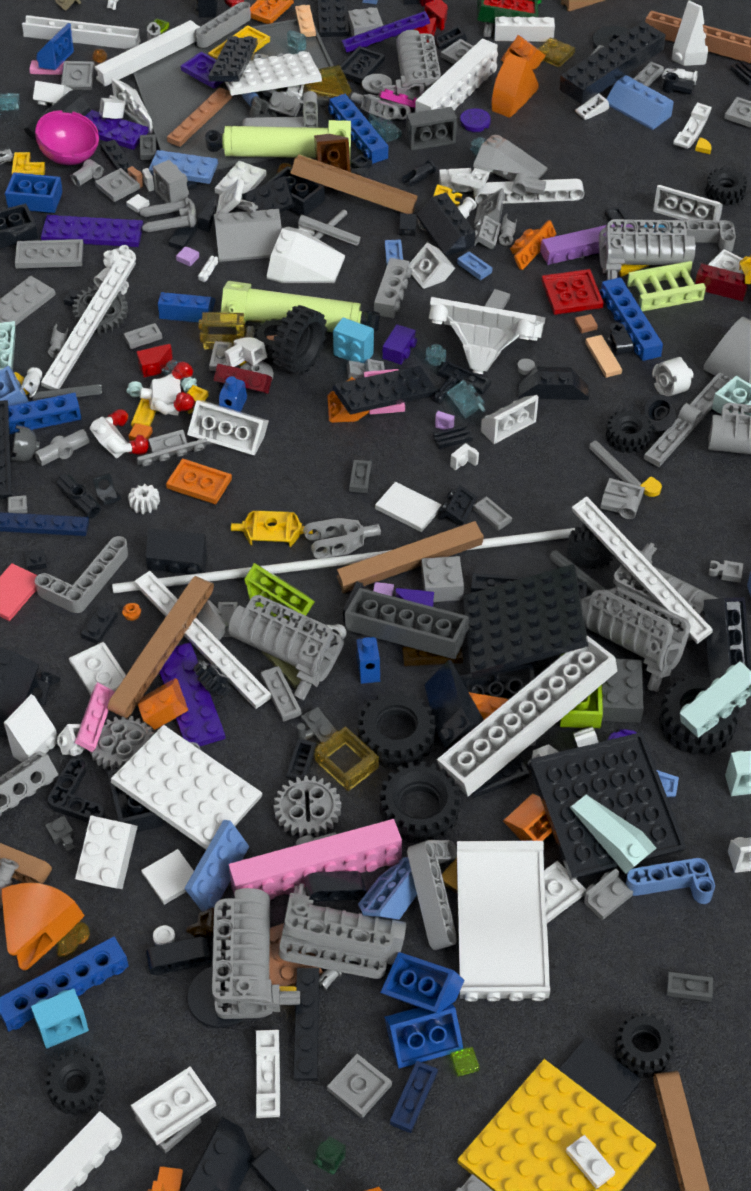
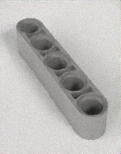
(223, 24)

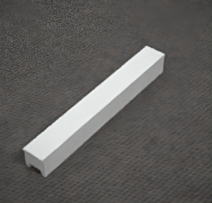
(82, 32)
(147, 53)

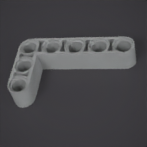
(310, 118)
(82, 592)
(430, 889)

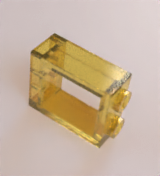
(221, 320)
(359, 771)

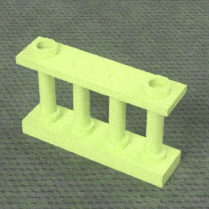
(669, 297)

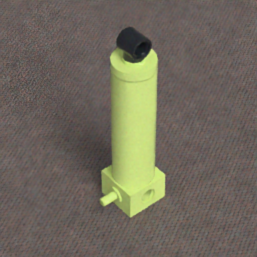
(272, 141)
(268, 305)

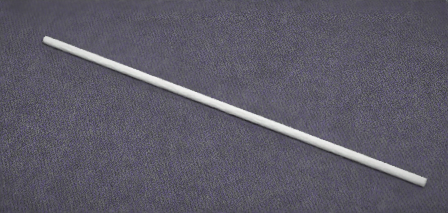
(336, 561)

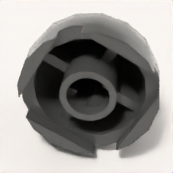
(24, 444)

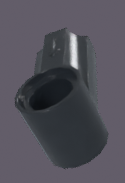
(674, 83)

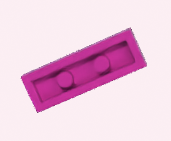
(402, 98)

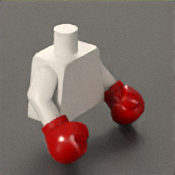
(166, 393)
(111, 438)

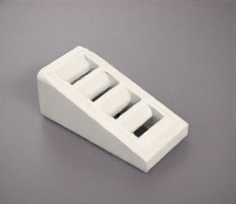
(593, 102)

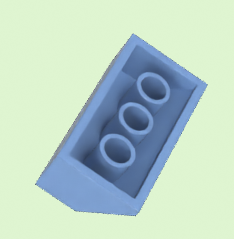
(640, 102)

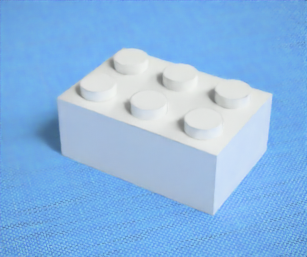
(106, 852)

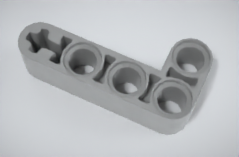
(711, 232)

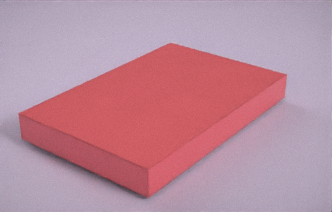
(15, 589)

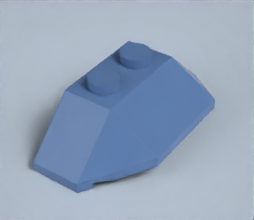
(390, 893)

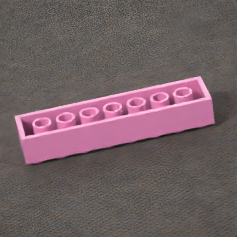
(349, 851)

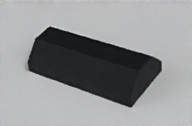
(68, 103)

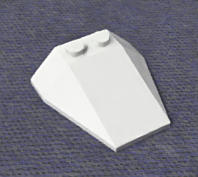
(303, 259)

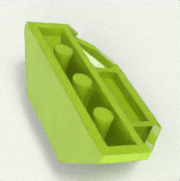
(264, 583)

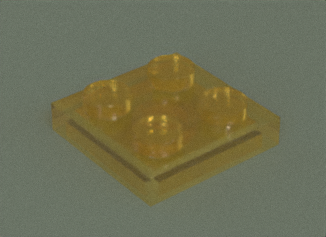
(556, 51)

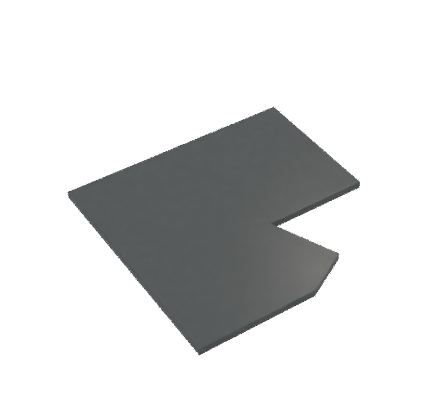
(174, 95)

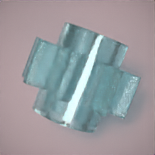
(476, 145)
(435, 355)

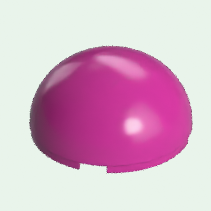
(66, 137)

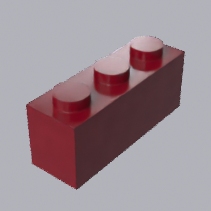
(722, 282)
(253, 380)

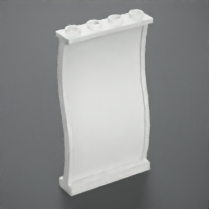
(502, 920)

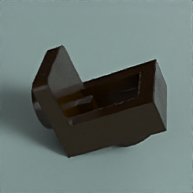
(204, 925)

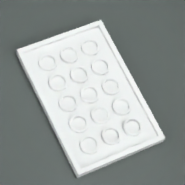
(276, 73)
(185, 786)

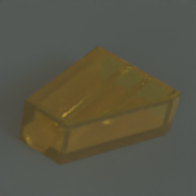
(332, 84)

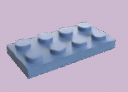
(194, 167)
(212, 871)

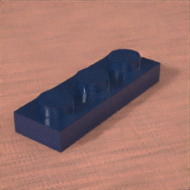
(413, 1097)

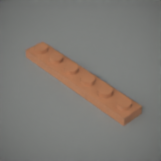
(199, 117)

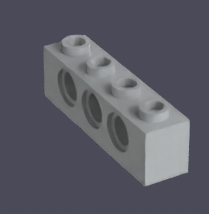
(392, 287)
(21, 774)

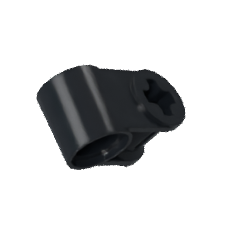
(619, 339)

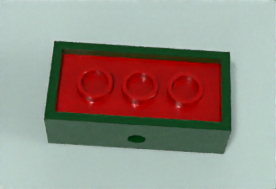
(489, 9)

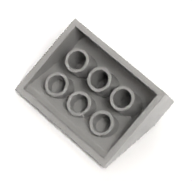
(247, 234)

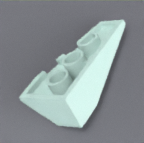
(617, 836)

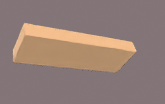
(603, 356)

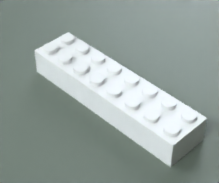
(461, 78)

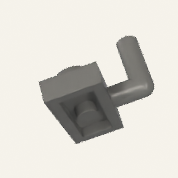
(317, 726)

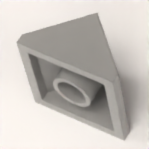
(491, 206)

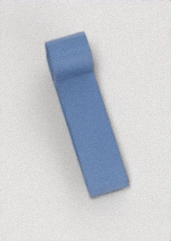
(641, 879)

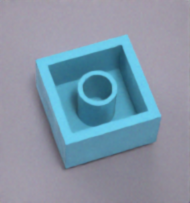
(353, 341)
(59, 1018)

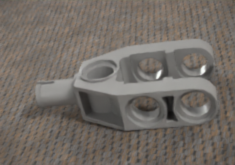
(380, 106)
(349, 533)

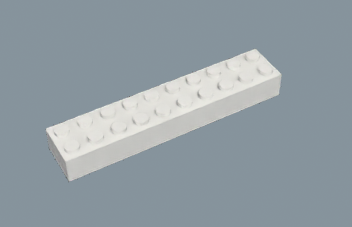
(527, 716)

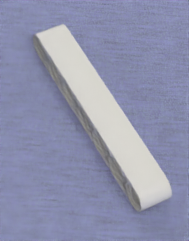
(554, 191)

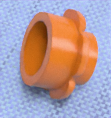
(131, 615)

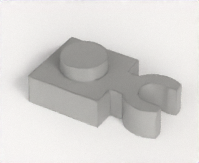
(729, 570)

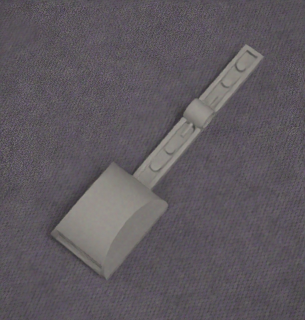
(726, 361)

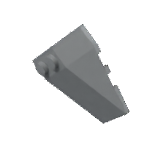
(504, 156)

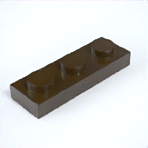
(417, 657)

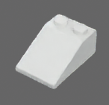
(30, 730)

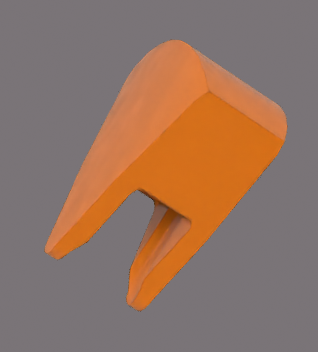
(513, 86)
(36, 920)

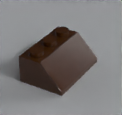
(332, 150)

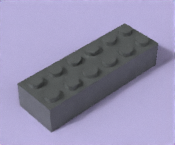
(407, 623)

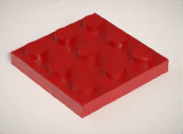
(572, 291)

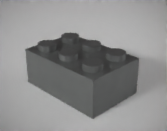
(431, 128)
(624, 693)

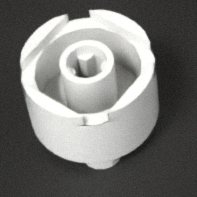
(672, 377)

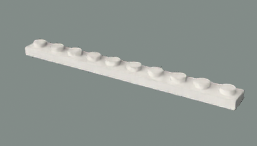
(88, 323)
(640, 567)
(207, 643)

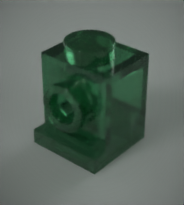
(330, 1155)

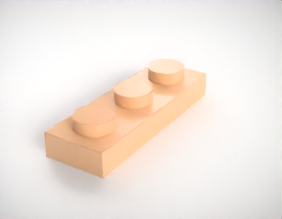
(305, 20)

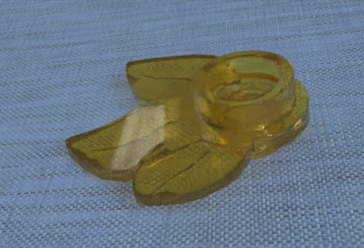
(71, 940)

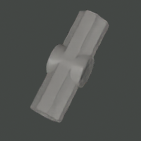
(61, 447)

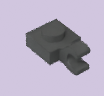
(61, 832)

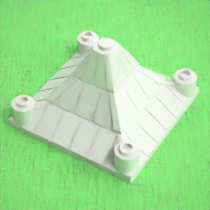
(484, 329)

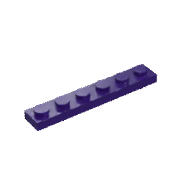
(386, 31)

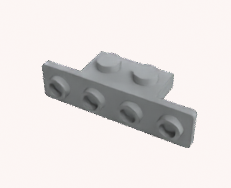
(282, 103)
(169, 445)

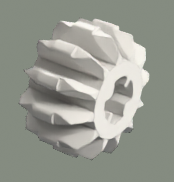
(144, 498)

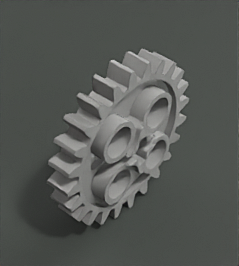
(120, 741)
(327, 805)

